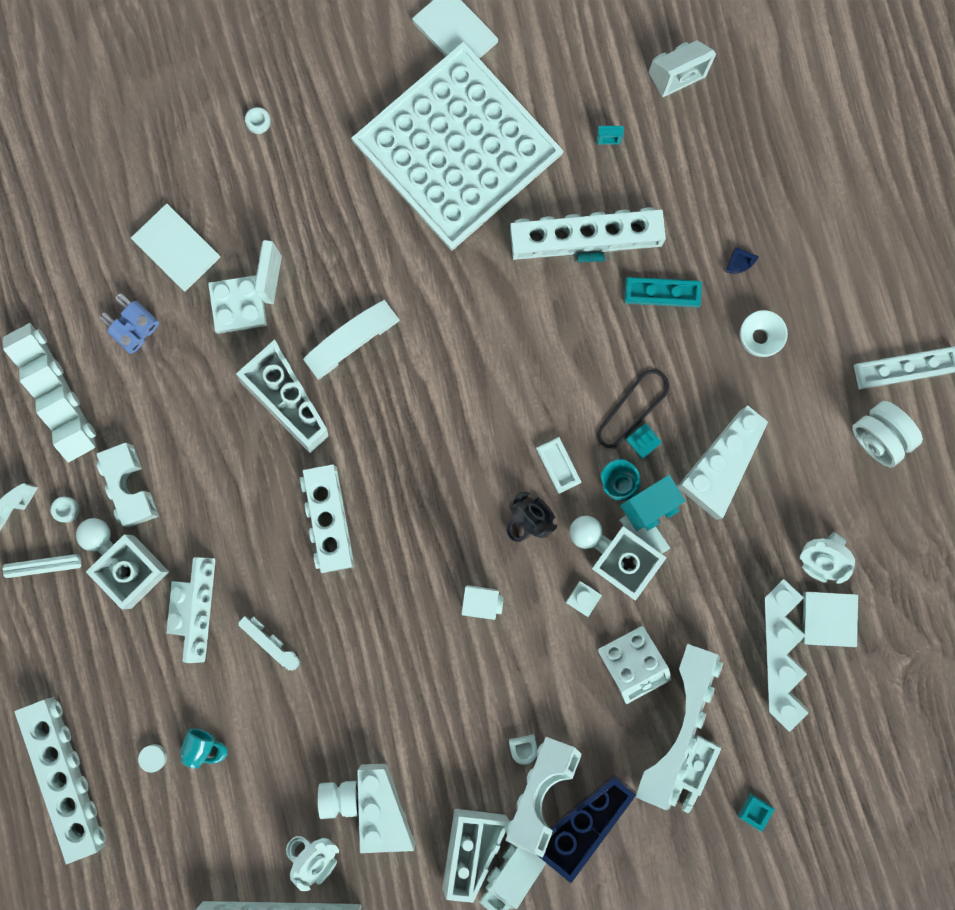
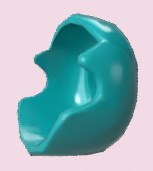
(620, 479)

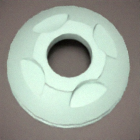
(773, 327)

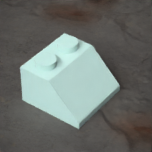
(681, 67)

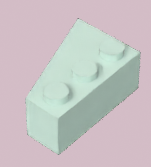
(381, 815)
(471, 848)

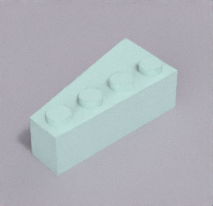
(280, 392)
(722, 466)

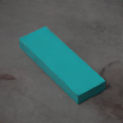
(663, 292)

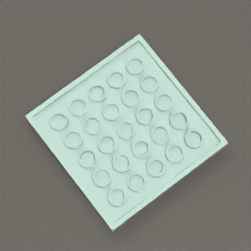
(457, 146)

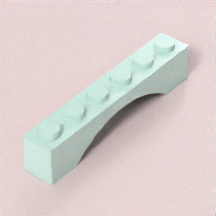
(661, 780)

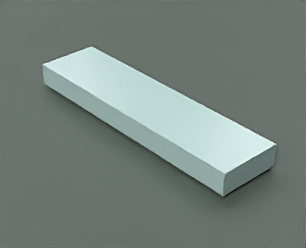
(905, 368)

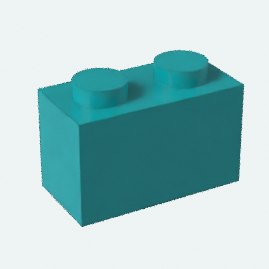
(652, 503)

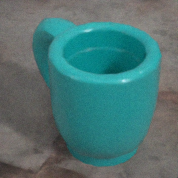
(197, 748)

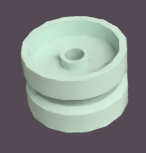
(887, 434)

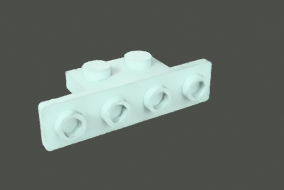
(191, 609)

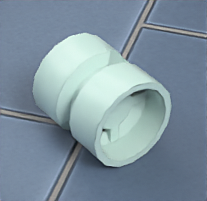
(338, 799)

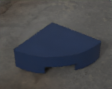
(740, 261)

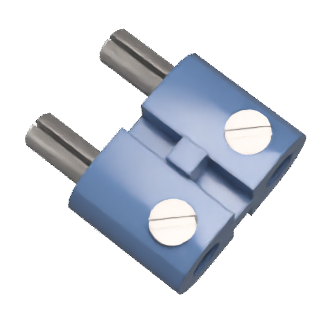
(132, 326)

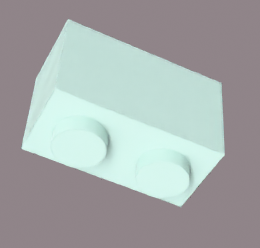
(514, 876)

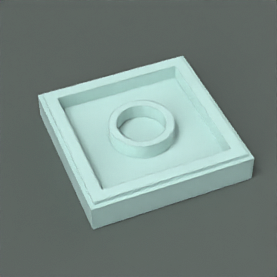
(268, 272)
(830, 619)

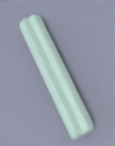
(42, 566)

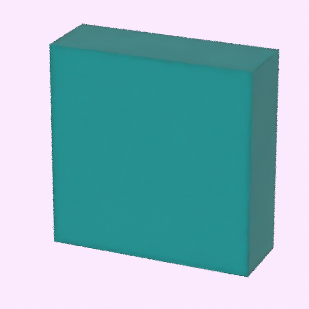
(609, 135)
(756, 812)

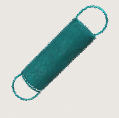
(591, 257)

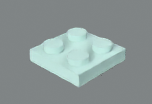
(236, 305)

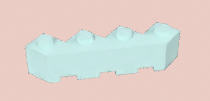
(52, 395)
(783, 670)

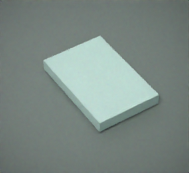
(451, 23)
(175, 247)

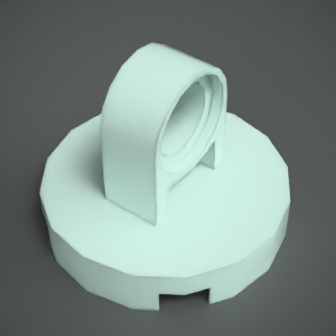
(828, 559)
(313, 863)

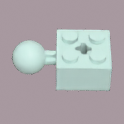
(588, 533)
(111, 567)

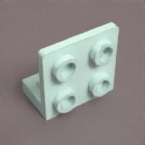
(635, 664)

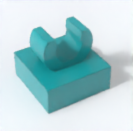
(643, 441)

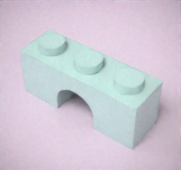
(116, 466)

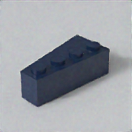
(585, 827)

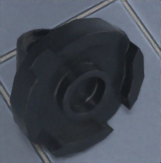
(532, 516)

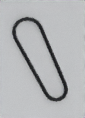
(623, 400)

